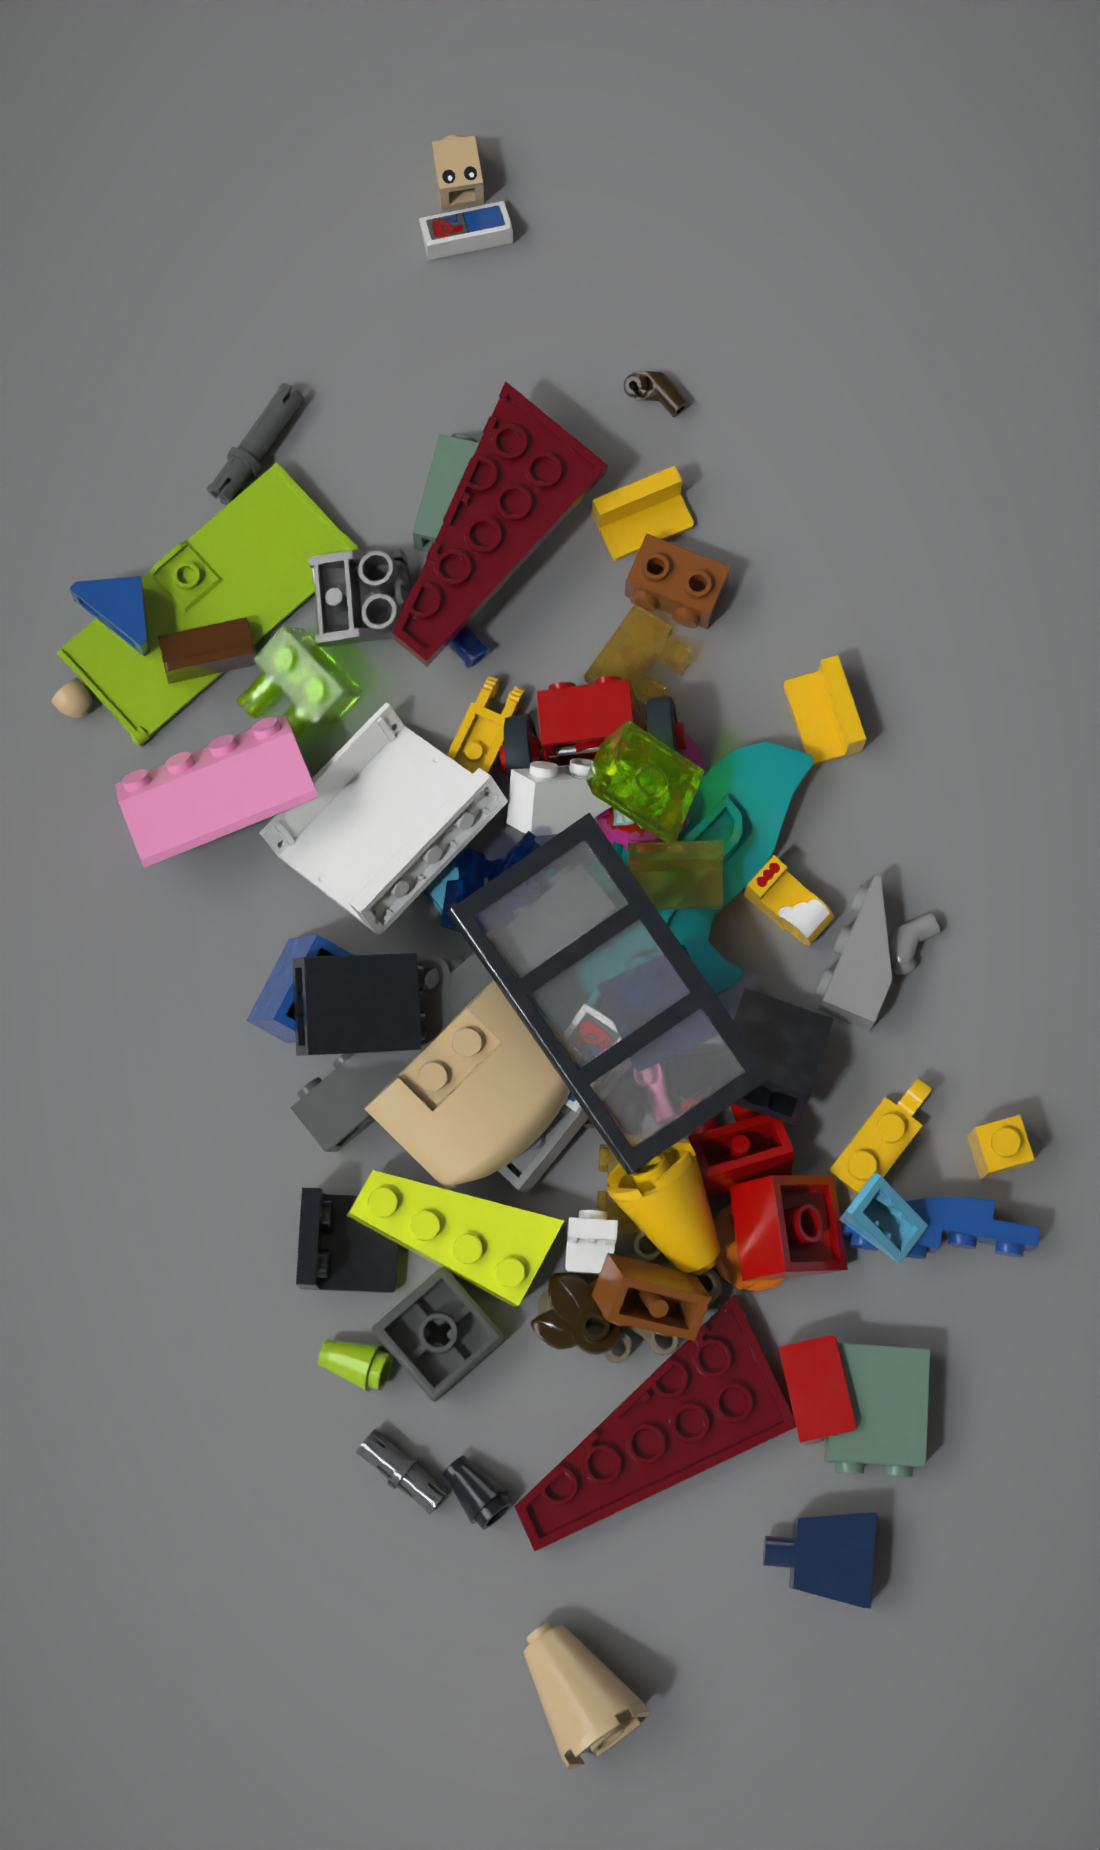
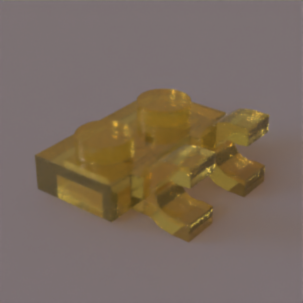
(634, 648)

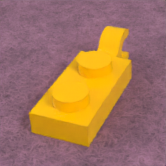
(880, 1139)

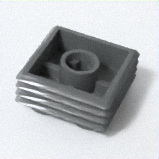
(440, 1302)

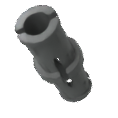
(402, 1471)

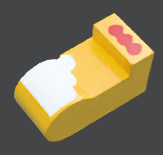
(788, 902)

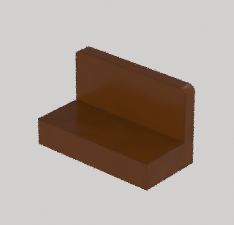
(207, 650)

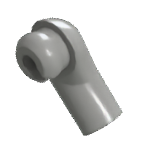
(905, 940)

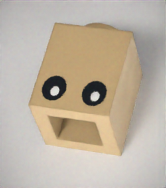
(458, 171)

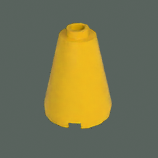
(670, 1207)

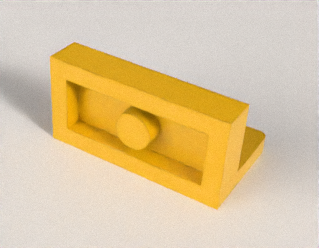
(640, 509)
(825, 712)

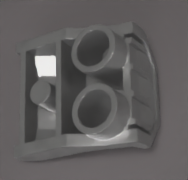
(353, 592)

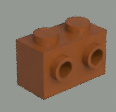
(676, 582)
(651, 1297)

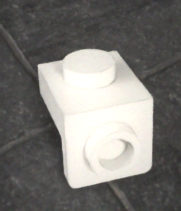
(589, 1241)

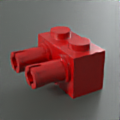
(741, 1150)

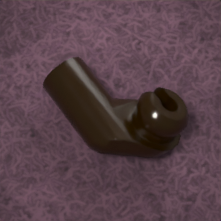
(655, 387)

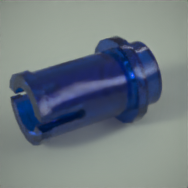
(469, 647)

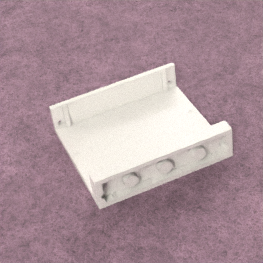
(383, 820)

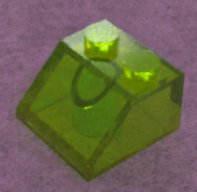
(644, 780)

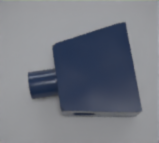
(828, 1556)

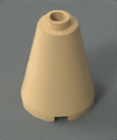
(579, 1695)

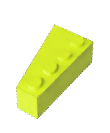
(469, 1236)

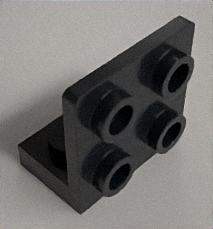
(339, 1251)

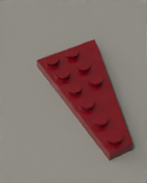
(505, 506)
(684, 1419)

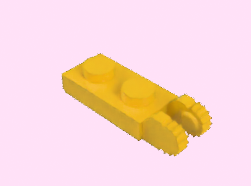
(483, 730)

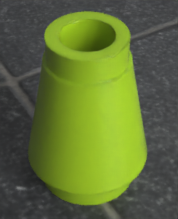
(357, 1363)

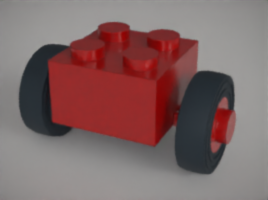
(582, 717)

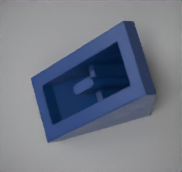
(118, 605)

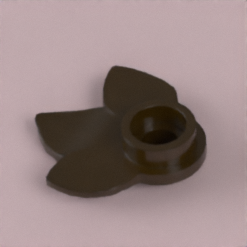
(571, 1315)

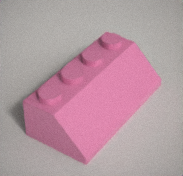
(215, 790)

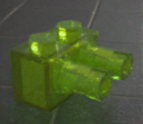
(307, 674)

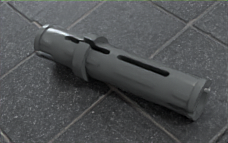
(245, 459)

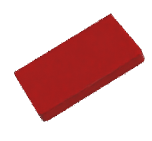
(817, 1389)

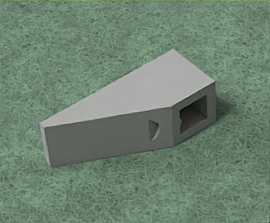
(864, 966)

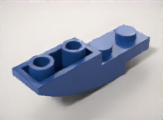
(964, 1223)

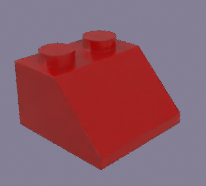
(787, 1227)

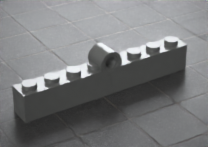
(335, 1106)

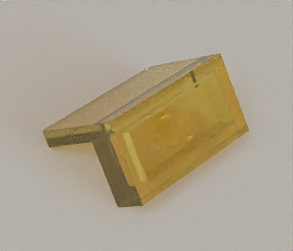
(680, 873)

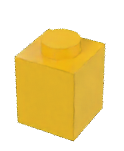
(1000, 1147)

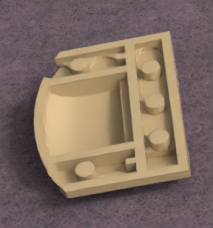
(472, 1094)

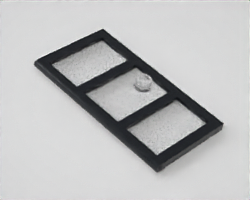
(609, 994)

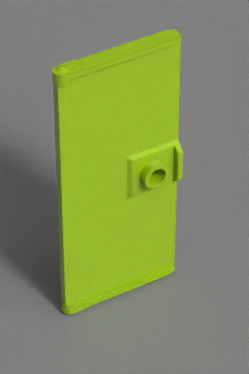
(236, 566)

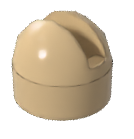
(73, 699)

